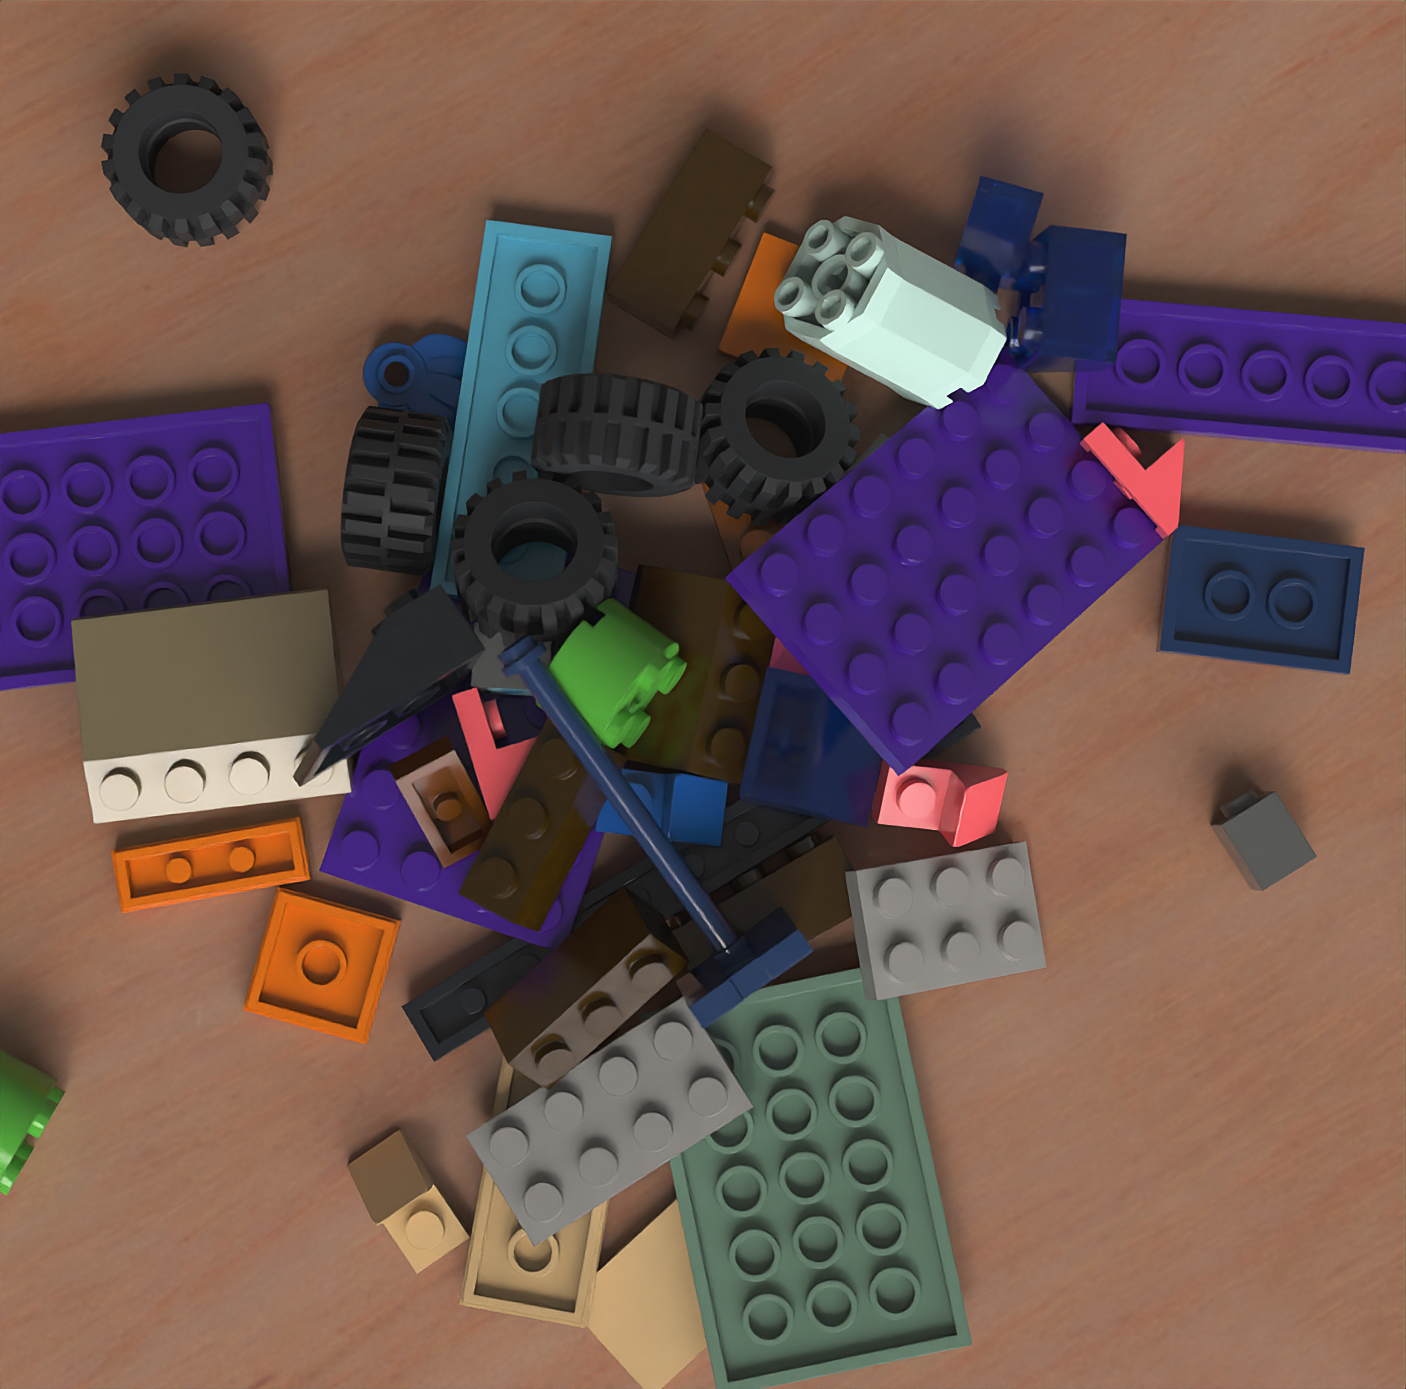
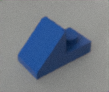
(682, 805)

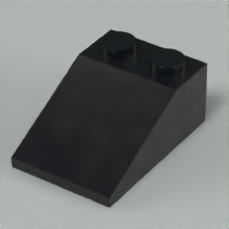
(412, 662)

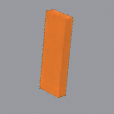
(211, 864)

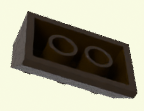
(712, 709)

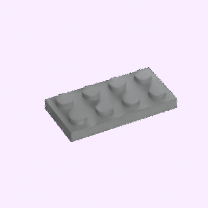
(609, 1121)

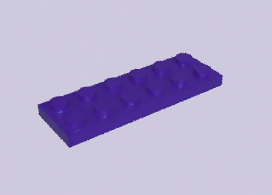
(1251, 377)

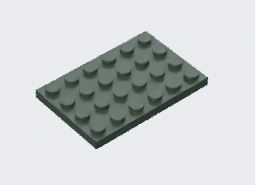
(822, 1203)

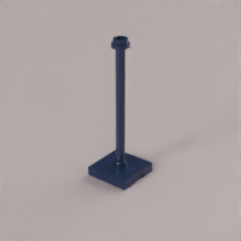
(740, 960)

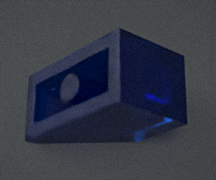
(996, 232)

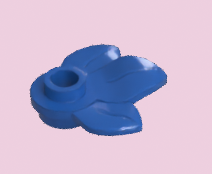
(431, 379)

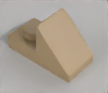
(407, 1201)

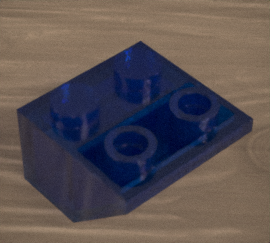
(1068, 301)
(808, 754)

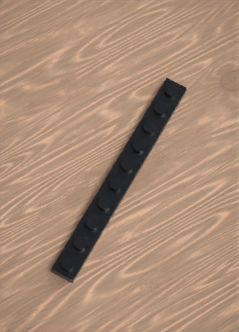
(751, 834)

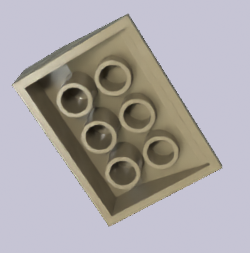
(206, 703)

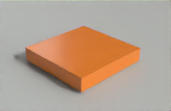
(758, 323)
(322, 965)

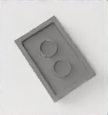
(945, 920)

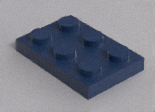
(1260, 599)

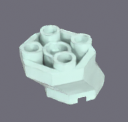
(890, 311)

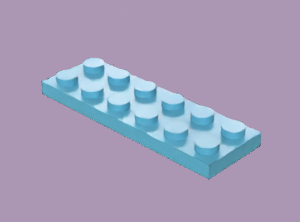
(529, 324)

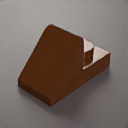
(443, 800)

